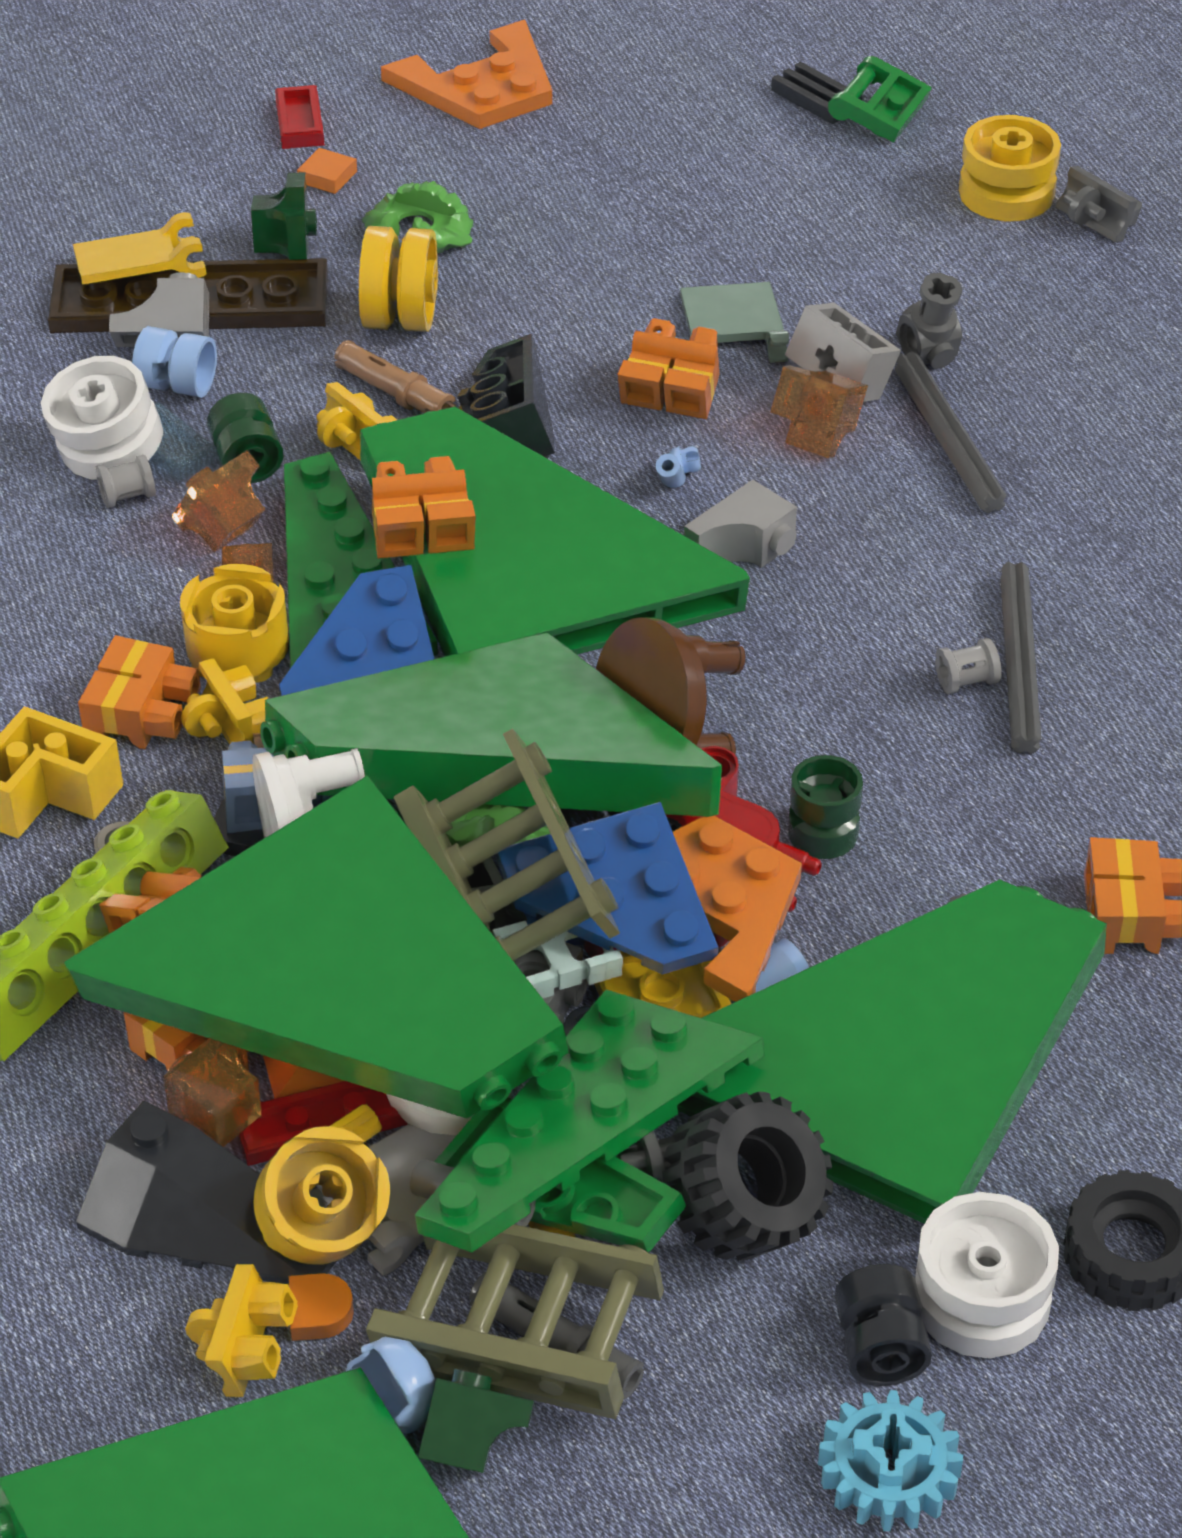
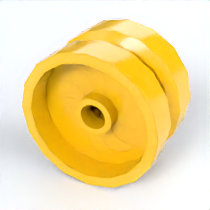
(1009, 167)
(398, 278)

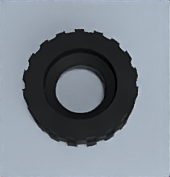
(1109, 1276)

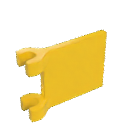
(140, 253)

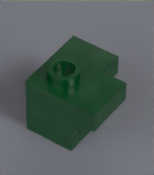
(283, 220)
(468, 1419)

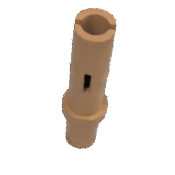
(408, 388)

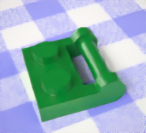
(890, 106)

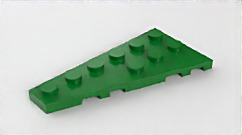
(326, 546)
(613, 1088)

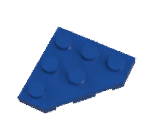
(368, 632)
(647, 875)

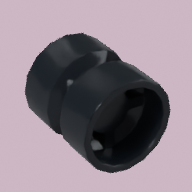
(882, 1325)

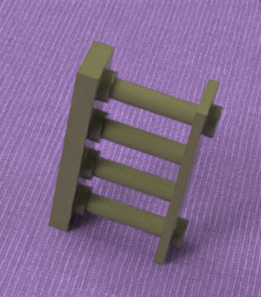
(433, 819)
(527, 1364)

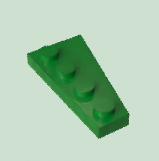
(606, 1204)

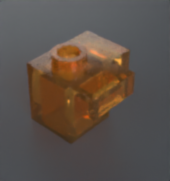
(819, 406)
(221, 502)
(214, 1090)

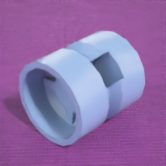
(180, 362)

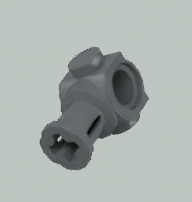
(932, 323)

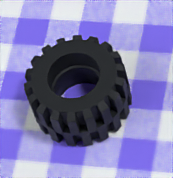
(786, 1168)

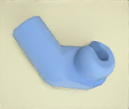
(676, 463)

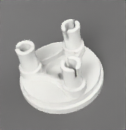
(289, 785)

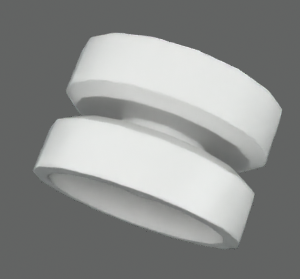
(101, 414)
(986, 1274)

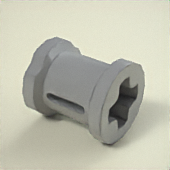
(125, 481)
(950, 664)

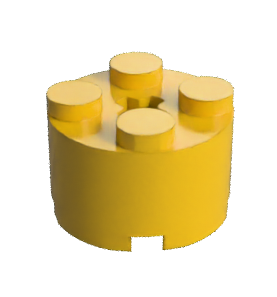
(235, 620)
(346, 1171)

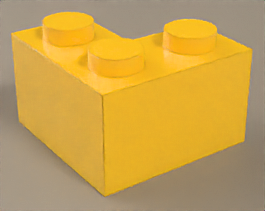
(53, 764)

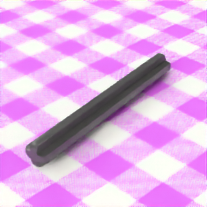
(950, 433)
(1020, 658)

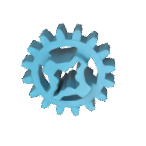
(858, 1467)

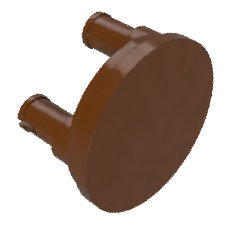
(667, 673)

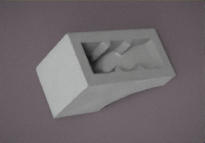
(175, 305)
(747, 526)

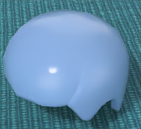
(399, 1378)

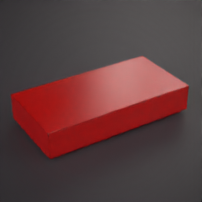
(299, 117)

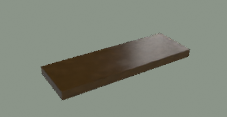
(240, 295)

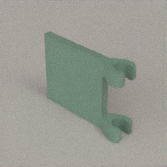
(738, 314)

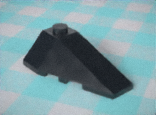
(512, 395)
(181, 1197)

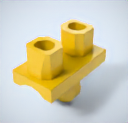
(345, 416)
(222, 706)
(233, 1329)

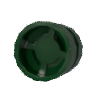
(243, 424)
(825, 806)

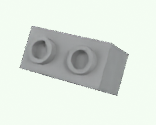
(843, 345)

